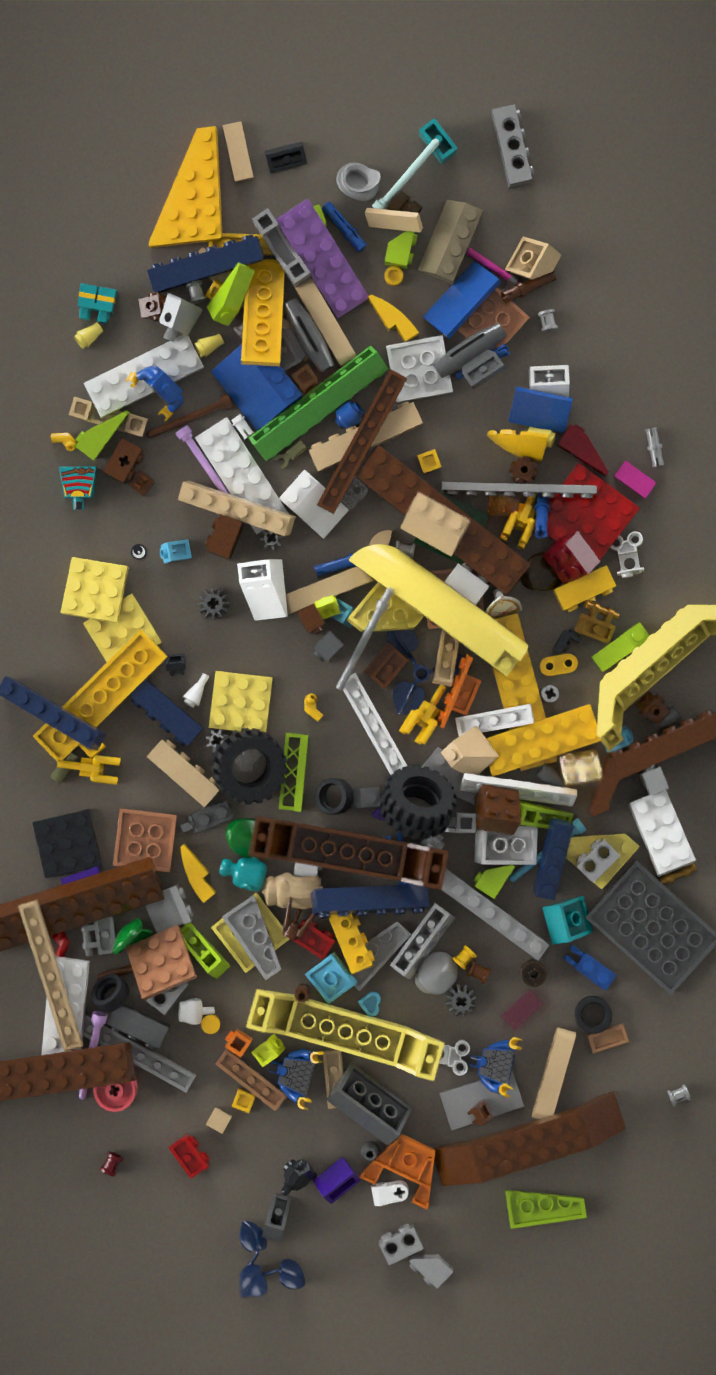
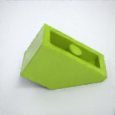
(492, 879)

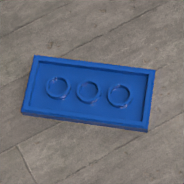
(462, 299)

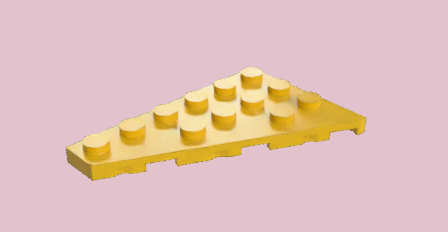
(194, 202)

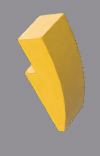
(393, 318)
(196, 872)

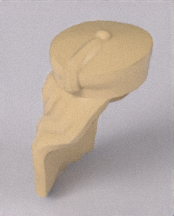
(282, 887)

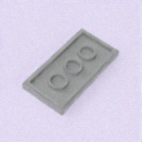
(462, 1098)

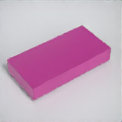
(635, 479)

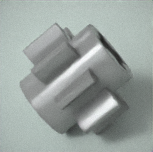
(272, 544)
(212, 739)
(434, 842)

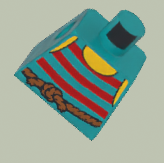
(78, 484)

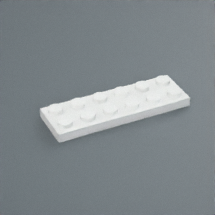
(112, 392)
(237, 466)
(75, 979)

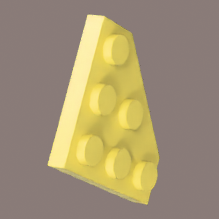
(397, 616)
(619, 842)

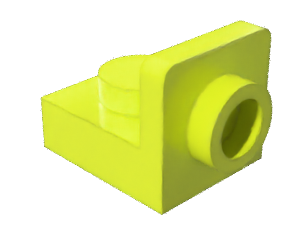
(327, 607)
(268, 1050)

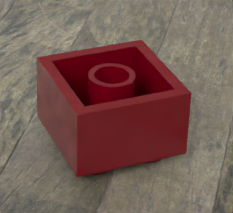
(571, 557)

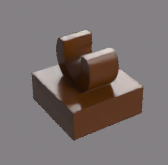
(141, 483)
(481, 1113)

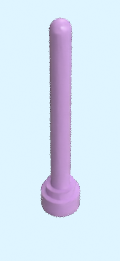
(186, 436)
(98, 1020)

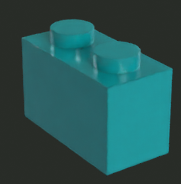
(446, 147)

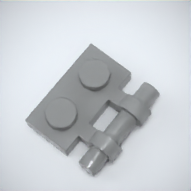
(104, 933)

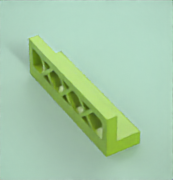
(299, 787)

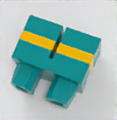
(96, 300)

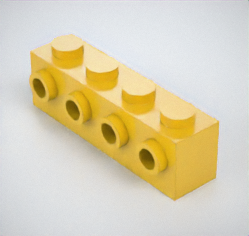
(352, 943)

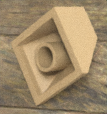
(533, 259)
(470, 752)

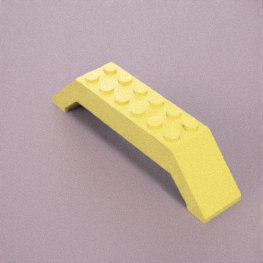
(649, 665)
(346, 1032)

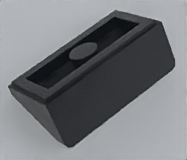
(286, 157)

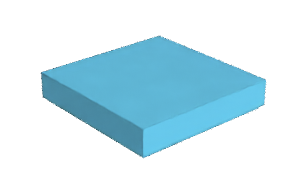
(331, 978)

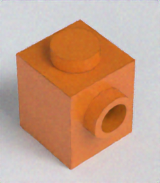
(237, 1042)

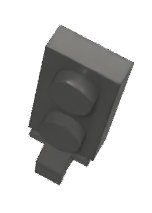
(208, 817)

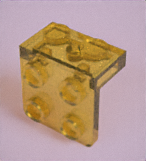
(580, 767)

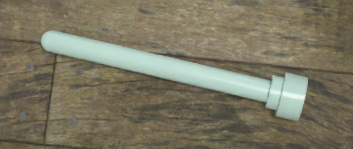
(384, 203)

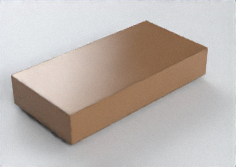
(608, 1038)

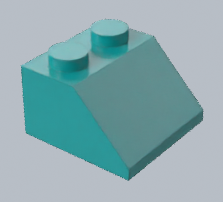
(567, 920)

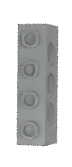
(514, 176)
(422, 941)

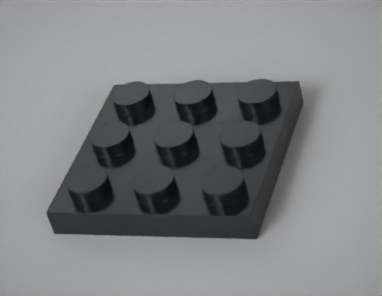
(67, 843)

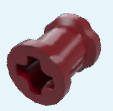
(111, 1163)

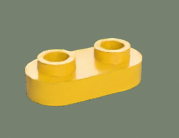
(558, 664)

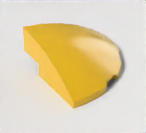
(526, 444)

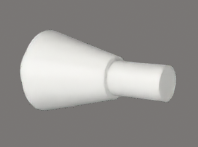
(194, 695)

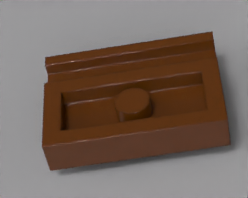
(386, 665)

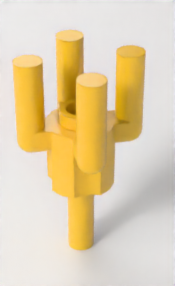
(522, 521)
(424, 717)
(93, 768)

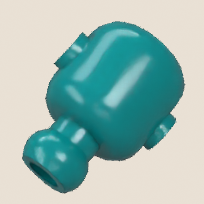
(246, 874)

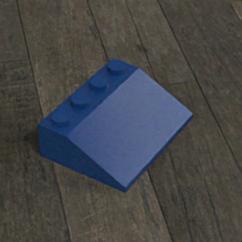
(256, 389)

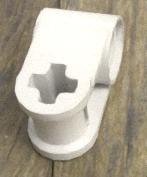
(387, 1193)

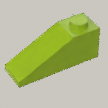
(231, 294)
(97, 437)
(621, 647)
(540, 815)
(204, 951)

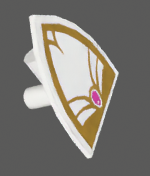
(503, 605)

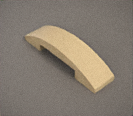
(86, 411)

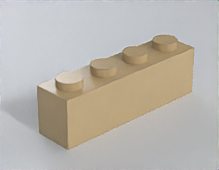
(184, 773)

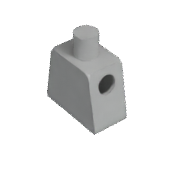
(178, 316)

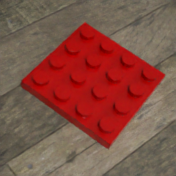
(597, 518)

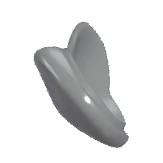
(358, 181)
(436, 973)

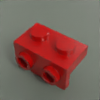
(315, 940)
(189, 1155)

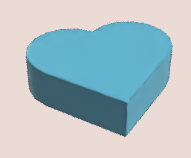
(370, 1002)

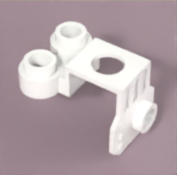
(626, 550)
(453, 1057)

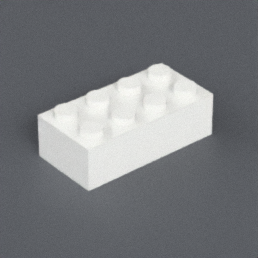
(662, 833)

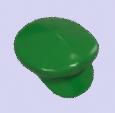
(239, 836)
(129, 935)

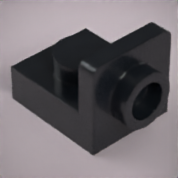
(562, 643)

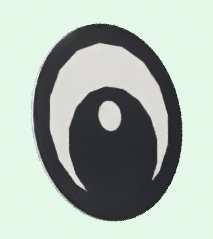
(138, 551)

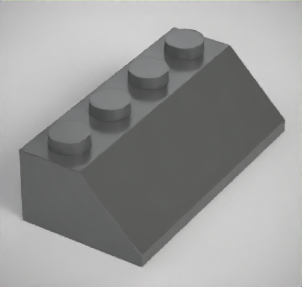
(369, 1104)

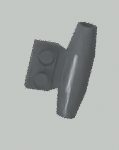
(302, 340)
(474, 357)

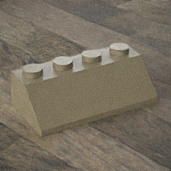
(450, 241)

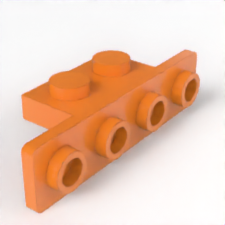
(462, 693)

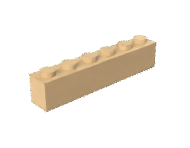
(396, 424)
(236, 508)

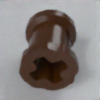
(478, 972)

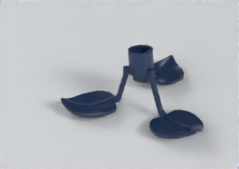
(408, 695)
(251, 1277)

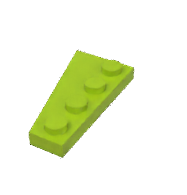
(541, 1208)

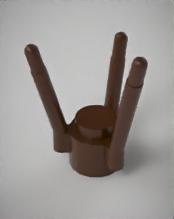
(293, 929)

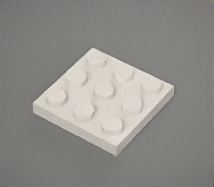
(416, 362)

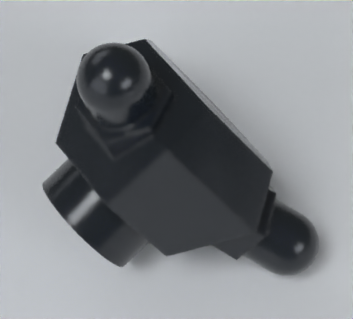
(297, 1175)

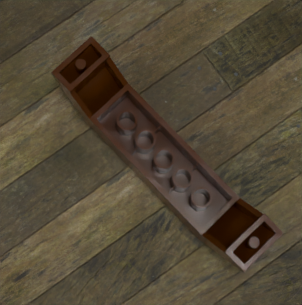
(648, 753)
(348, 852)
(530, 1143)

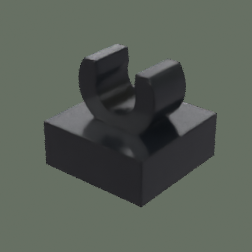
(176, 662)

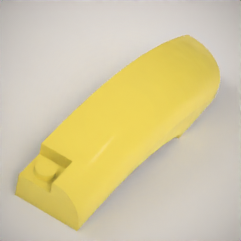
(442, 605)

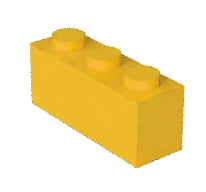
(585, 589)

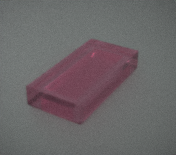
(521, 1009)

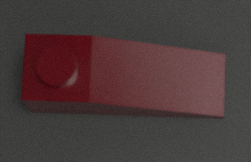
(579, 446)

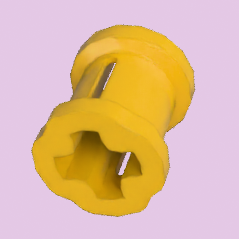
(464, 957)

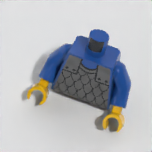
(162, 386)
(496, 1065)
(296, 1074)

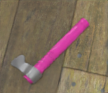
(511, 279)

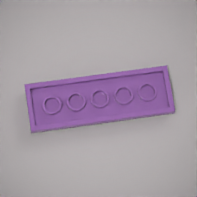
(322, 258)

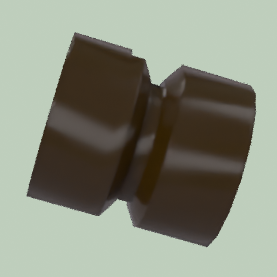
(402, 203)
(533, 973)

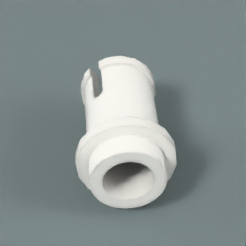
(242, 426)

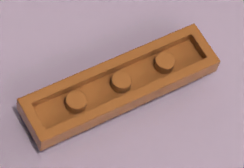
(251, 1079)

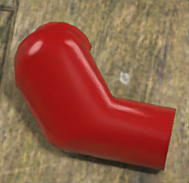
(62, 942)

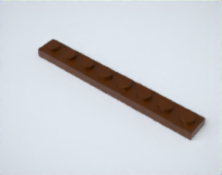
(362, 441)

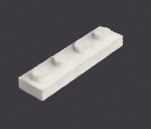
(496, 719)

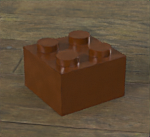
(225, 537)
(497, 810)

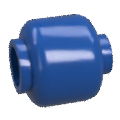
(349, 415)

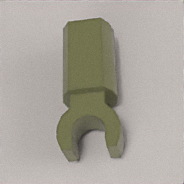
(292, 453)
(60, 773)

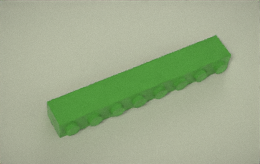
(318, 403)

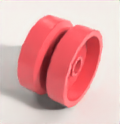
(116, 1100)

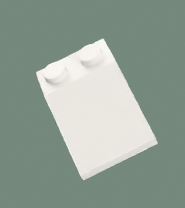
(302, 500)
(505, 848)

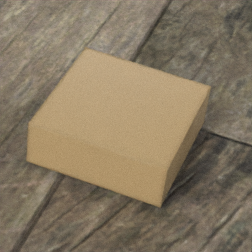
(218, 1120)

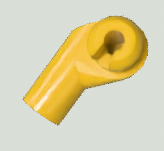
(65, 438)
(310, 707)

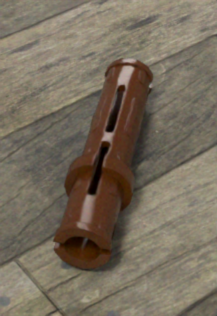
(522, 288)
(302, 997)

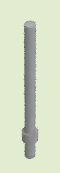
(381, 607)

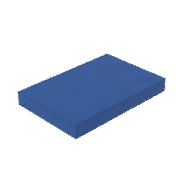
(540, 409)

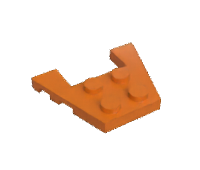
(409, 1160)

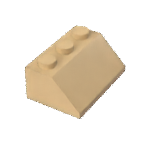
(435, 524)

